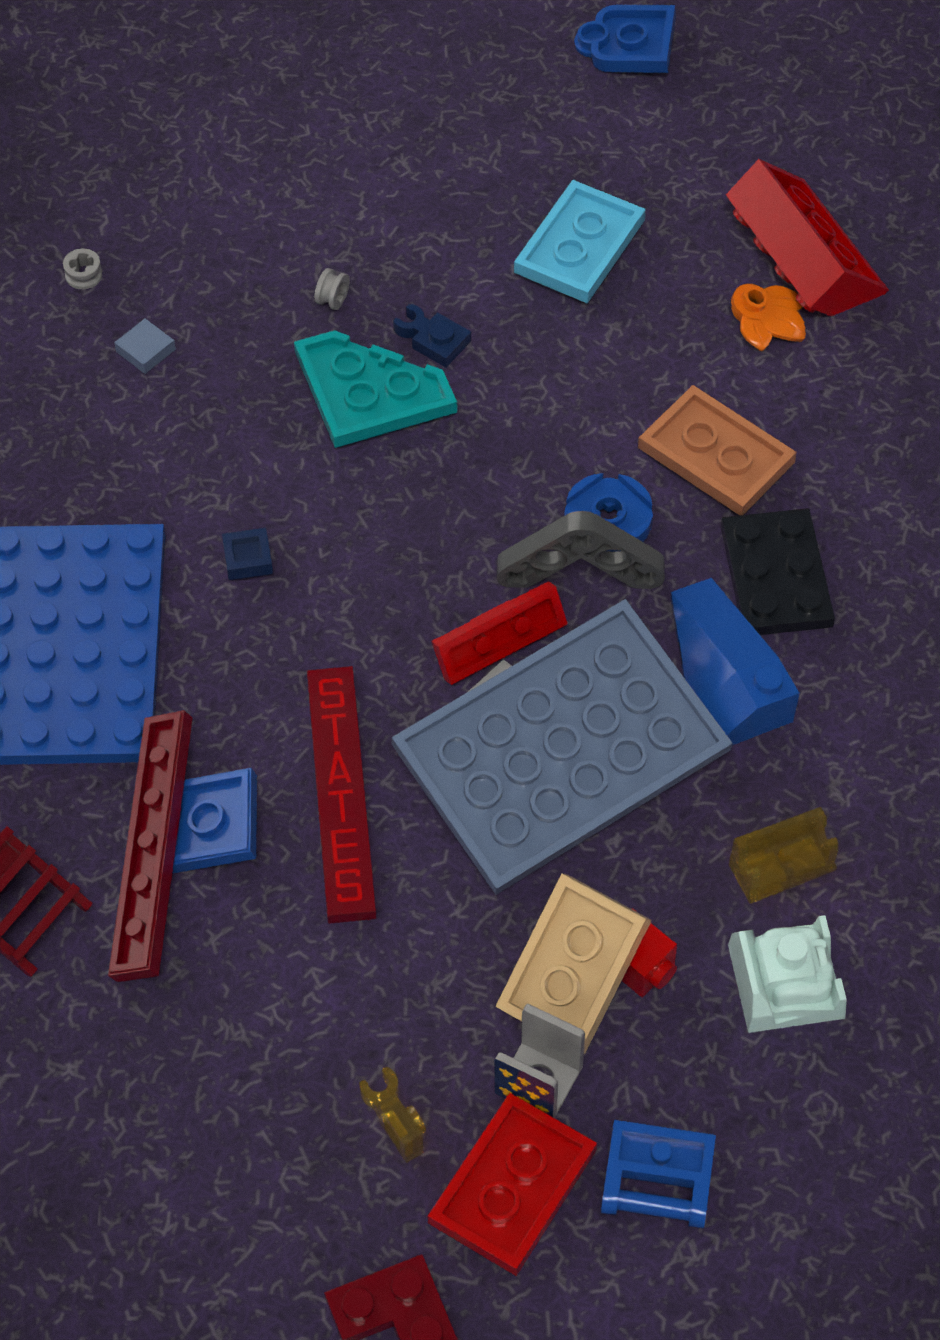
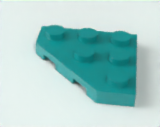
(369, 389)

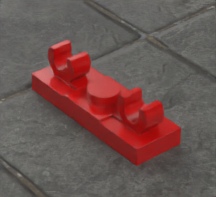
(499, 632)

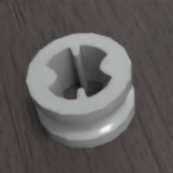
(92, 273)
(332, 288)

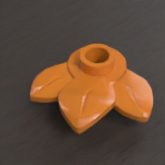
(767, 314)

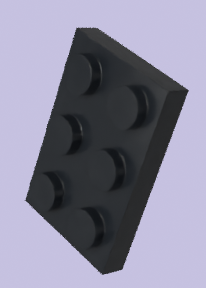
(777, 571)

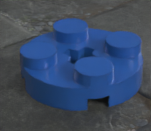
(621, 494)

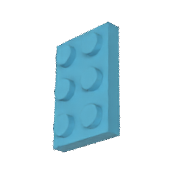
(579, 241)

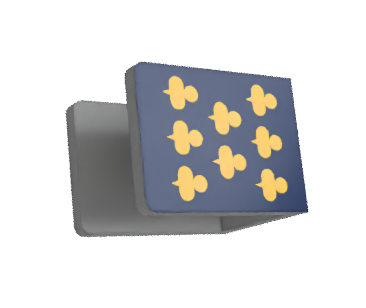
(546, 1044)

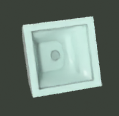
(787, 976)

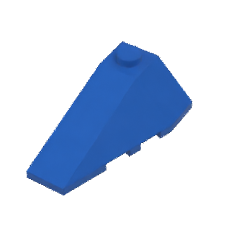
(730, 664)

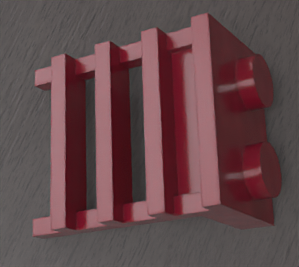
(12, 858)

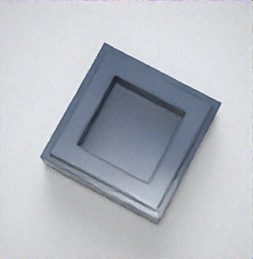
(145, 346)

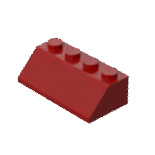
(803, 240)

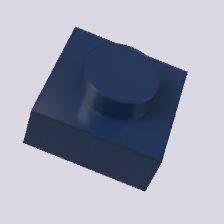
(247, 553)

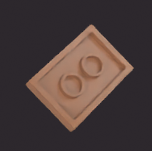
(717, 450)

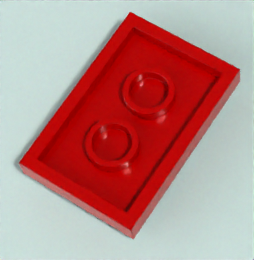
(512, 1183)

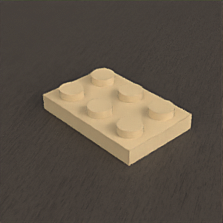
(575, 957)

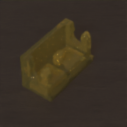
(783, 855)

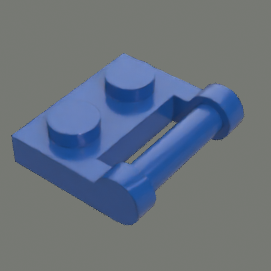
(659, 1157)

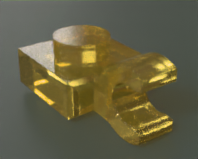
(400, 1123)

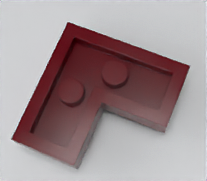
(392, 1297)

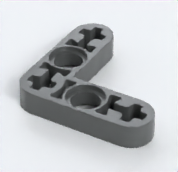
(577, 537)

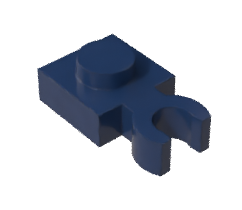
(434, 338)

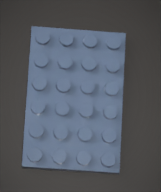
(560, 745)

